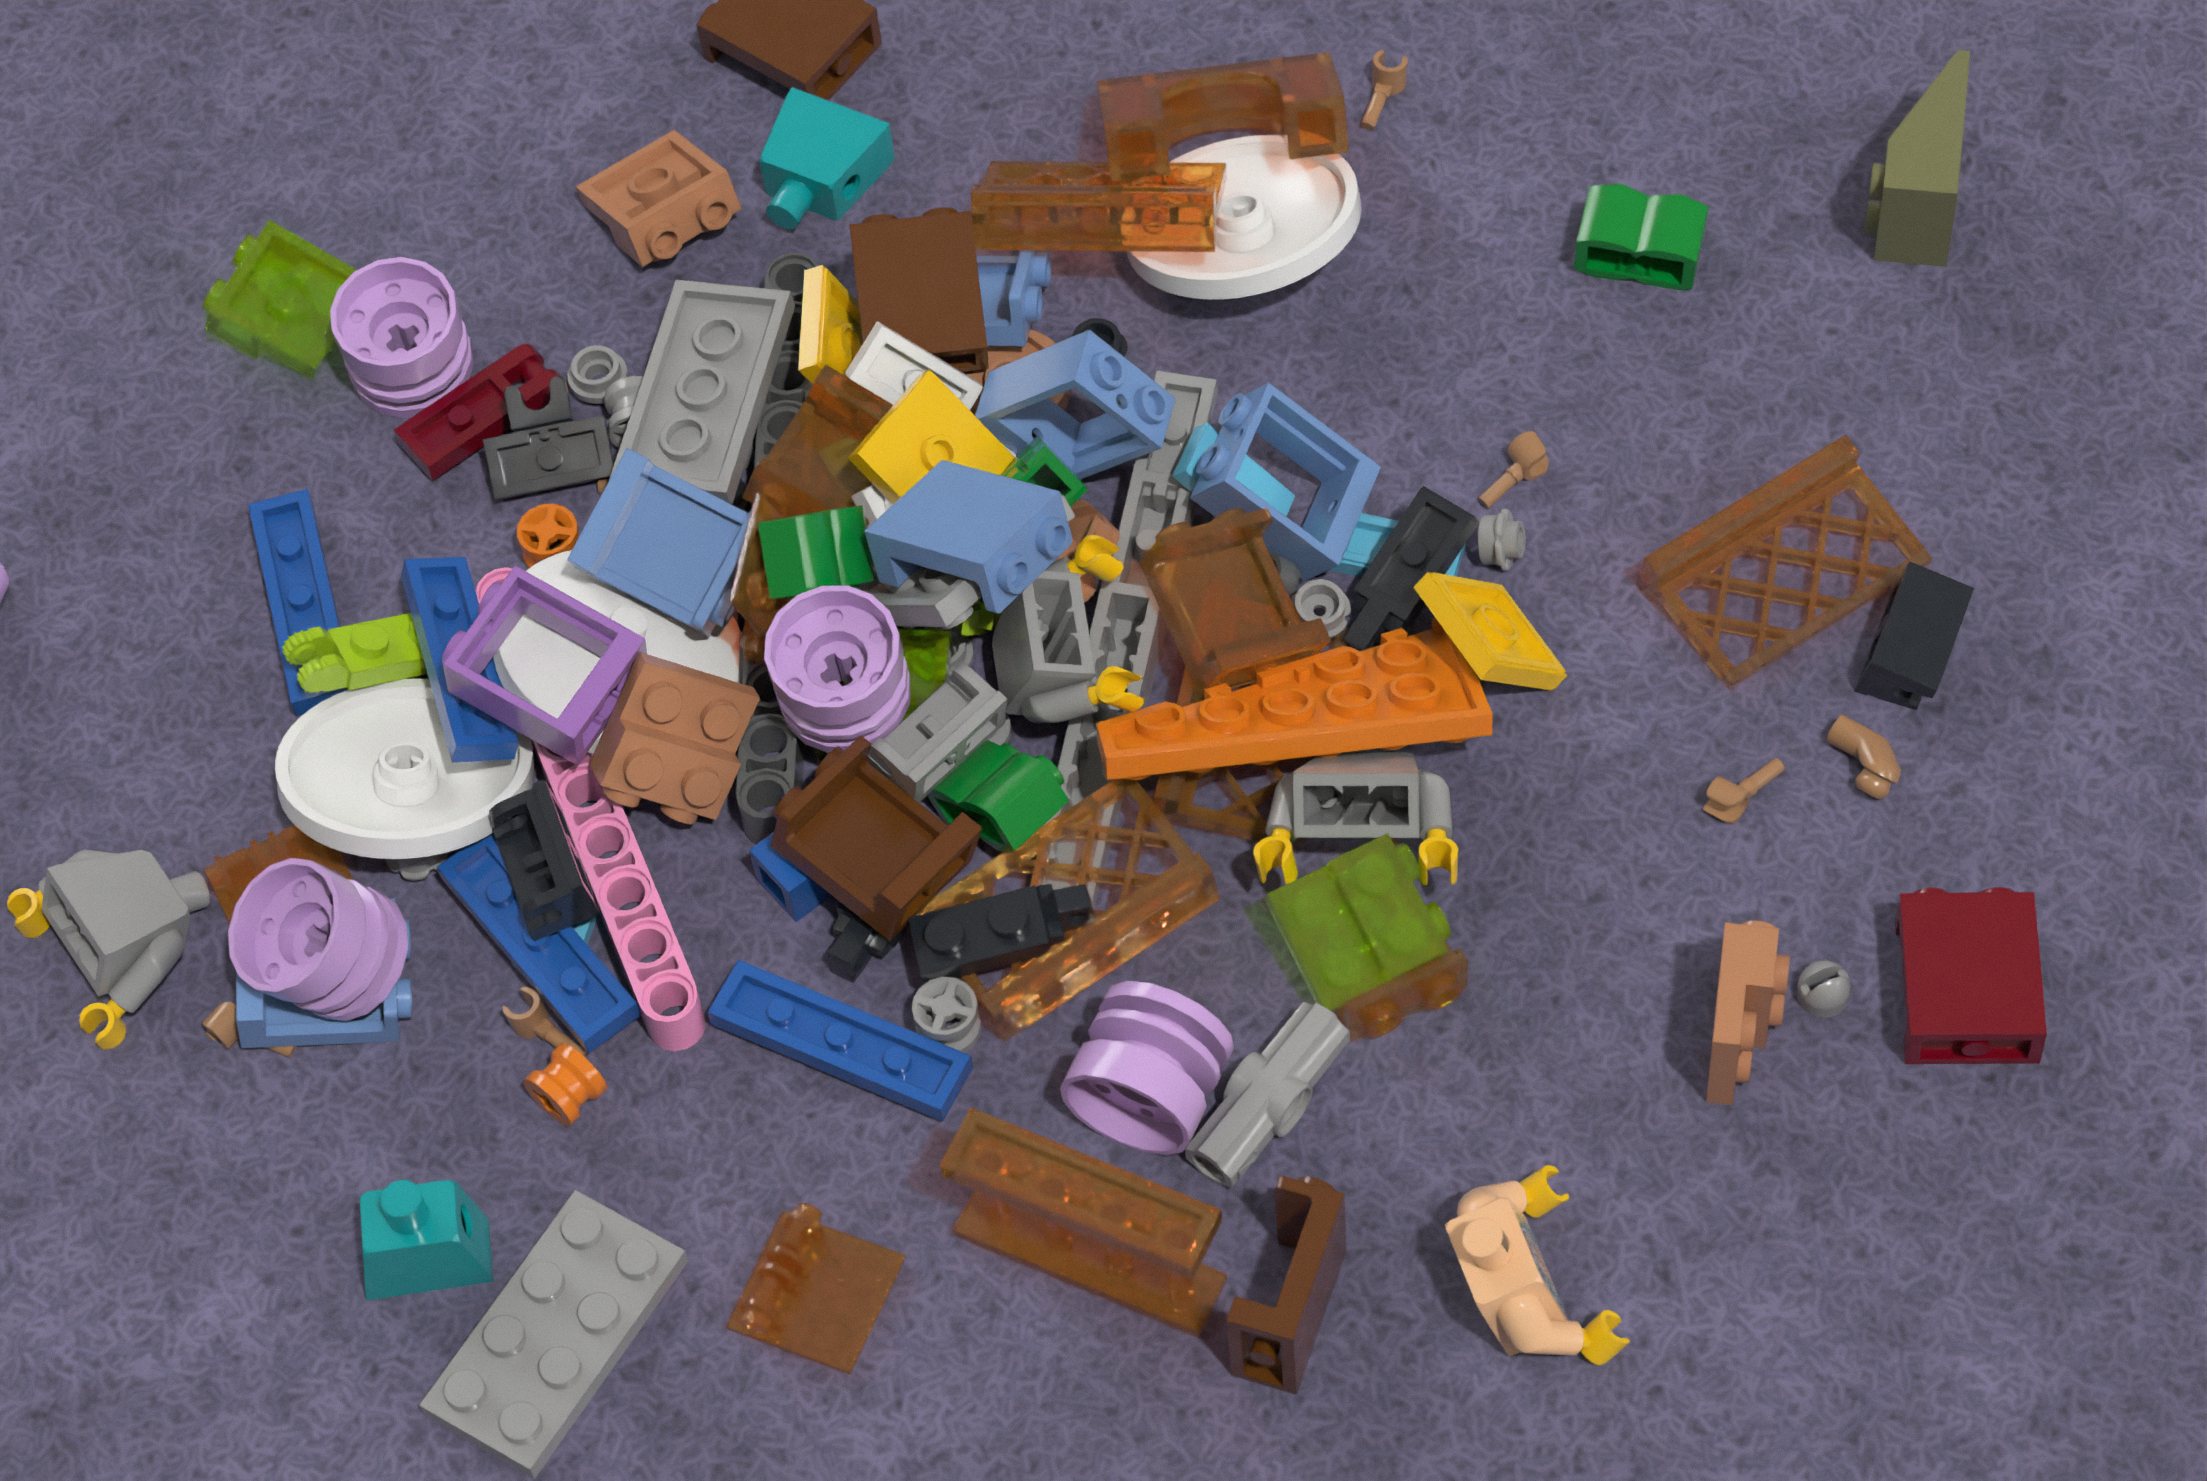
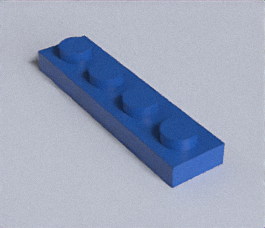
(294, 579)
(441, 605)
(556, 966)
(840, 1040)

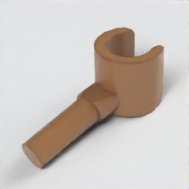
(1385, 84)
(1530, 463)
(1731, 800)
(537, 1022)
(223, 1025)

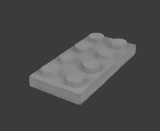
(708, 382)
(554, 1333)

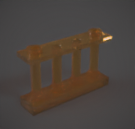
(1085, 1221)

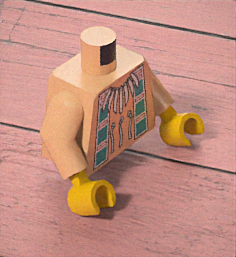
(1512, 1278)

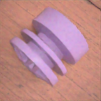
(401, 335)
(830, 639)
(317, 939)
(1147, 1067)

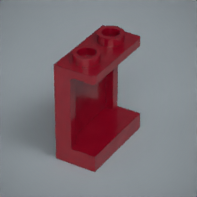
(1971, 977)

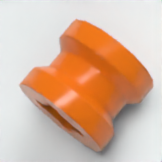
(543, 527)
(565, 1084)

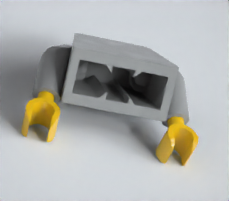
(1046, 646)
(1360, 799)
(117, 923)

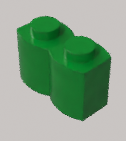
(1640, 237)
(816, 551)
(1002, 793)

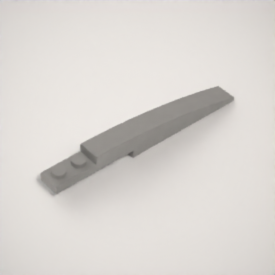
(1127, 619)

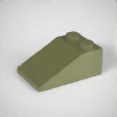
(1921, 174)

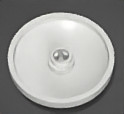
(1272, 224)
(551, 668)
(379, 780)

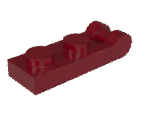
(474, 411)

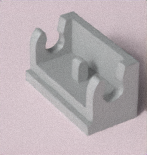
(940, 733)

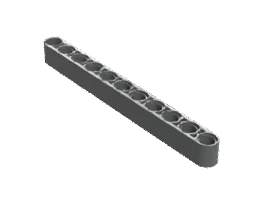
(763, 779)

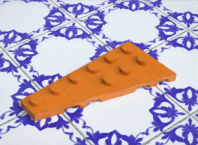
(1315, 706)

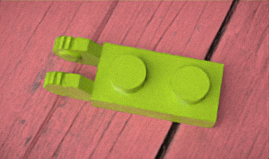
(356, 654)

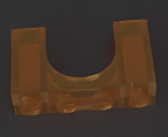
(1282, 95)

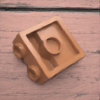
(661, 198)
(673, 739)
(1747, 1002)

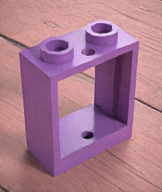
(594, 701)

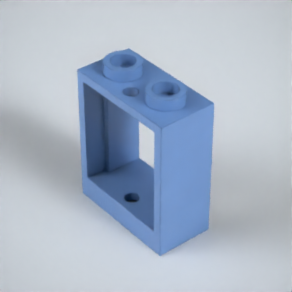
(1019, 402)
(1341, 468)

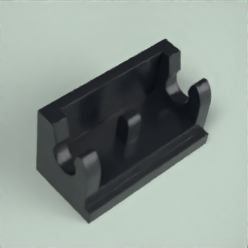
(1914, 637)
(543, 861)

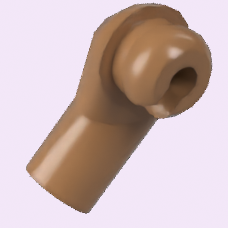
(1873, 752)

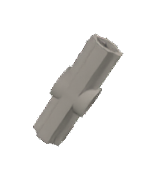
(1267, 1094)

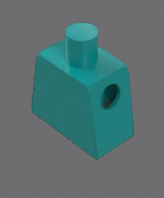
(821, 158)
(423, 1239)

